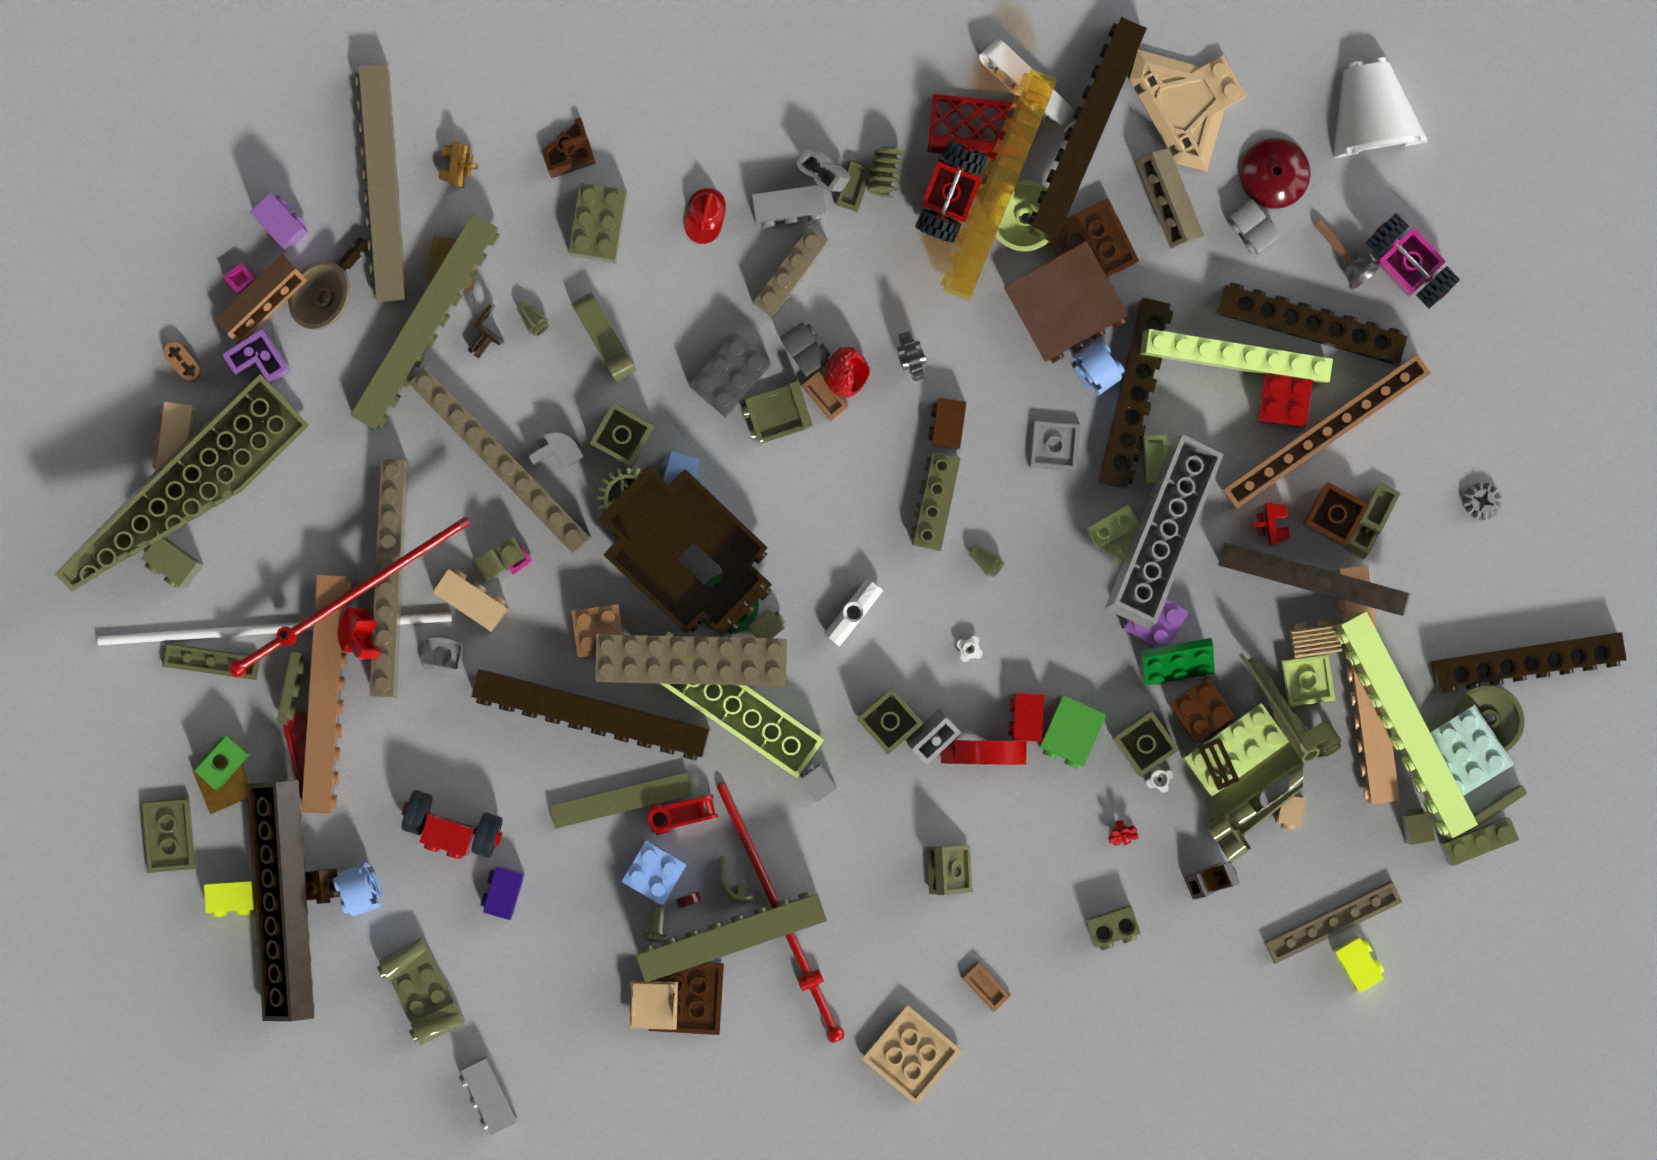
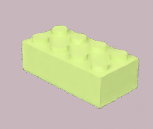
(1247, 743)

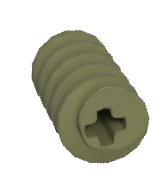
(884, 171)

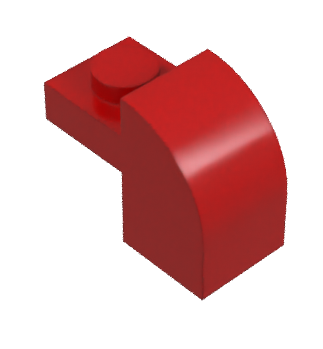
(355, 634)

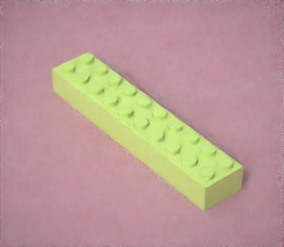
(1405, 725)

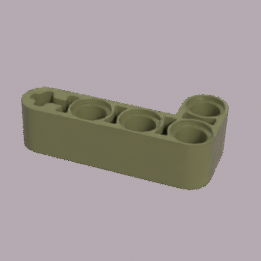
(604, 337)

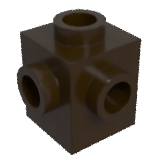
(321, 885)

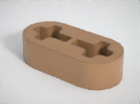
(178, 365)

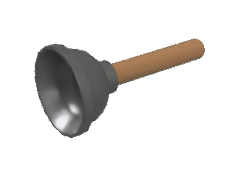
(1358, 269)

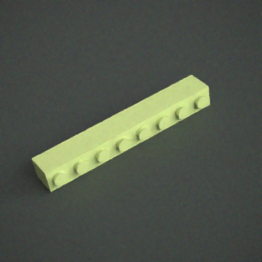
(1235, 356)

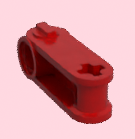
(682, 813)

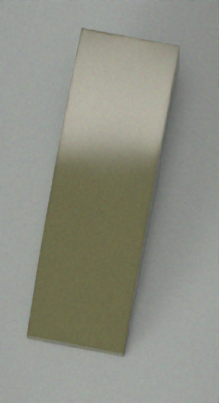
(1373, 521)

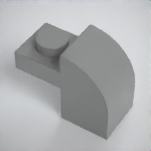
(560, 445)

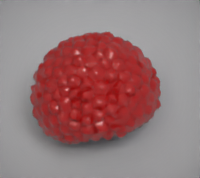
(846, 372)

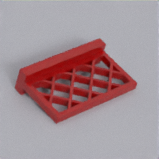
(938, 143)

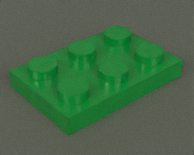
(1178, 661)

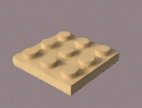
(911, 1054)

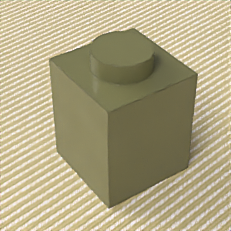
(768, 625)

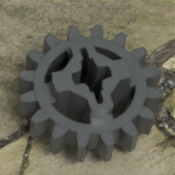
(911, 356)

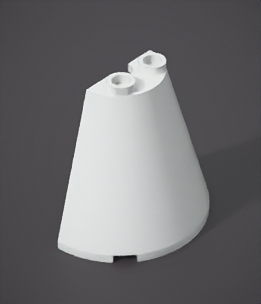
(1374, 110)

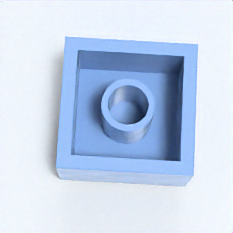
(654, 872)

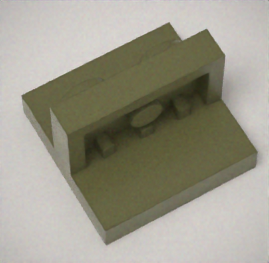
(949, 869)

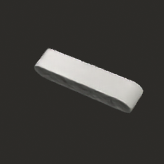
(1010, 70)

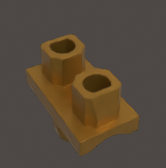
(460, 164)

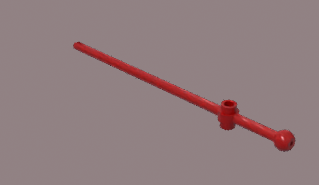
(238, 667)
(809, 979)

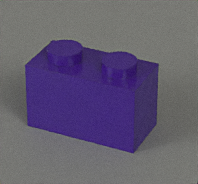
(502, 892)

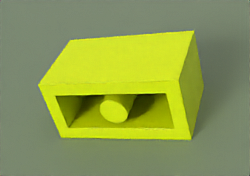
(229, 897)
(1359, 964)

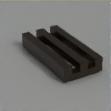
(1227, 782)

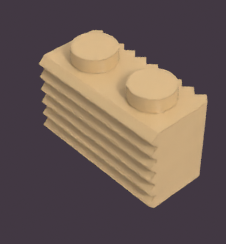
(1314, 640)

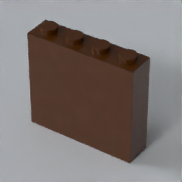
(1067, 302)

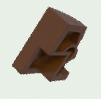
(569, 151)

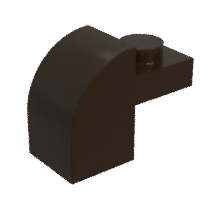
(1211, 879)

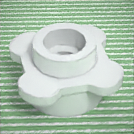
(974, 653)
(1162, 785)

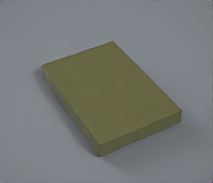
(168, 835)

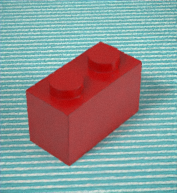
(1027, 717)

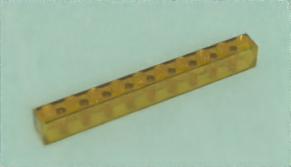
(1000, 184)

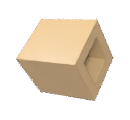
(1291, 813)

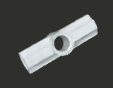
(843, 625)

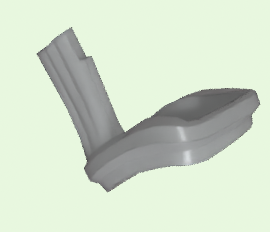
(430, 664)

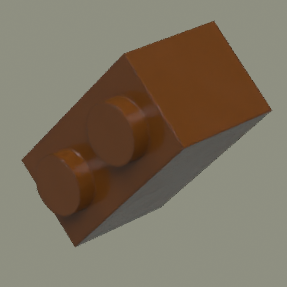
(948, 423)

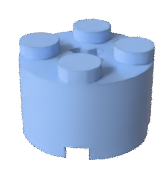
(1097, 367)
(358, 889)

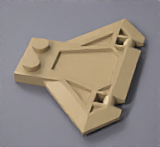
(1186, 102)

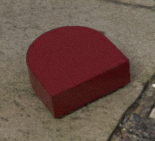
(689, 899)

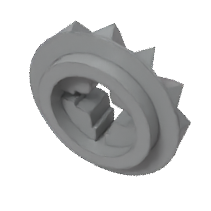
(1472, 505)

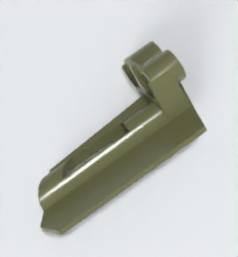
(1308, 745)
(1238, 806)

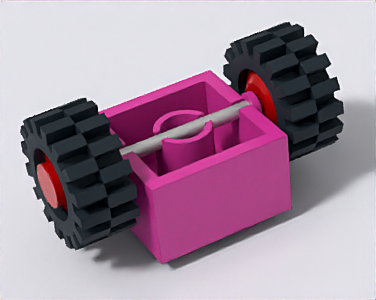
(1411, 261)

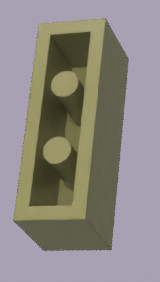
(1479, 841)

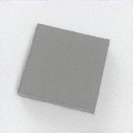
(1054, 445)

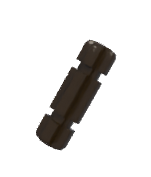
(353, 254)

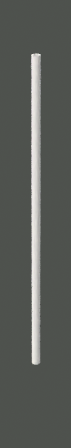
(243, 630)

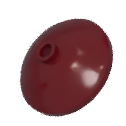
(1270, 189)

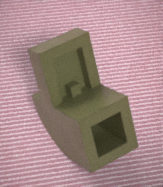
(499, 559)

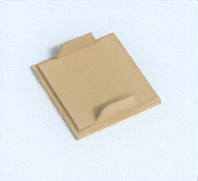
(653, 1005)

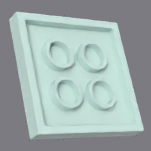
(1470, 749)

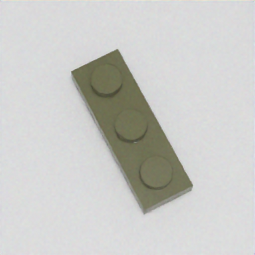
(291, 688)

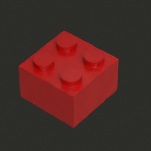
(1284, 400)

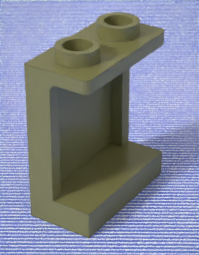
(777, 413)

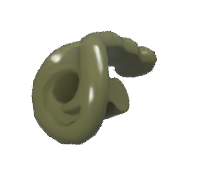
(741, 888)

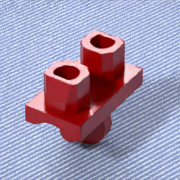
(1272, 512)

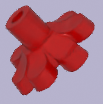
(1123, 834)

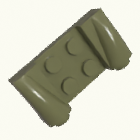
(421, 991)

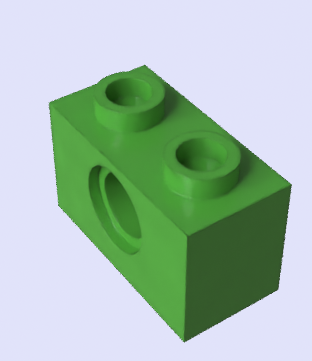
(235, 757)

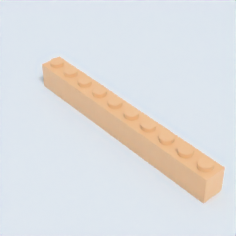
(1374, 739)

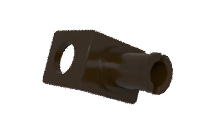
(486, 336)

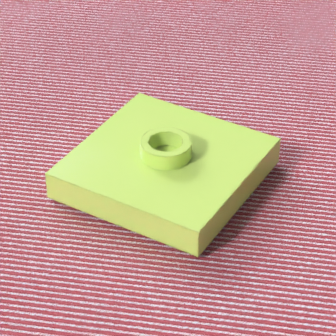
(1308, 680)

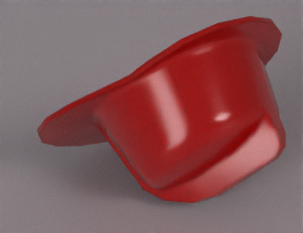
(705, 216)

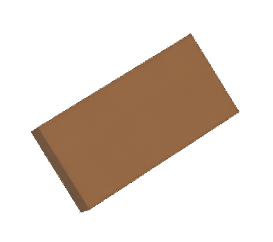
(824, 398)
(986, 986)

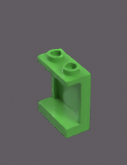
(1072, 732)

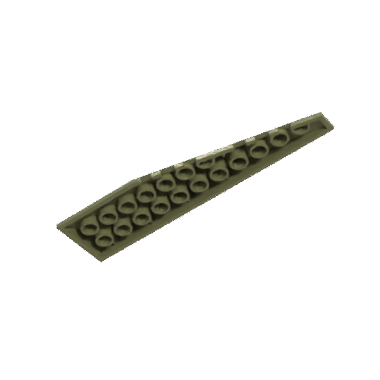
(196, 478)

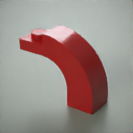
(985, 752)

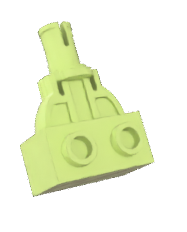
(1115, 533)

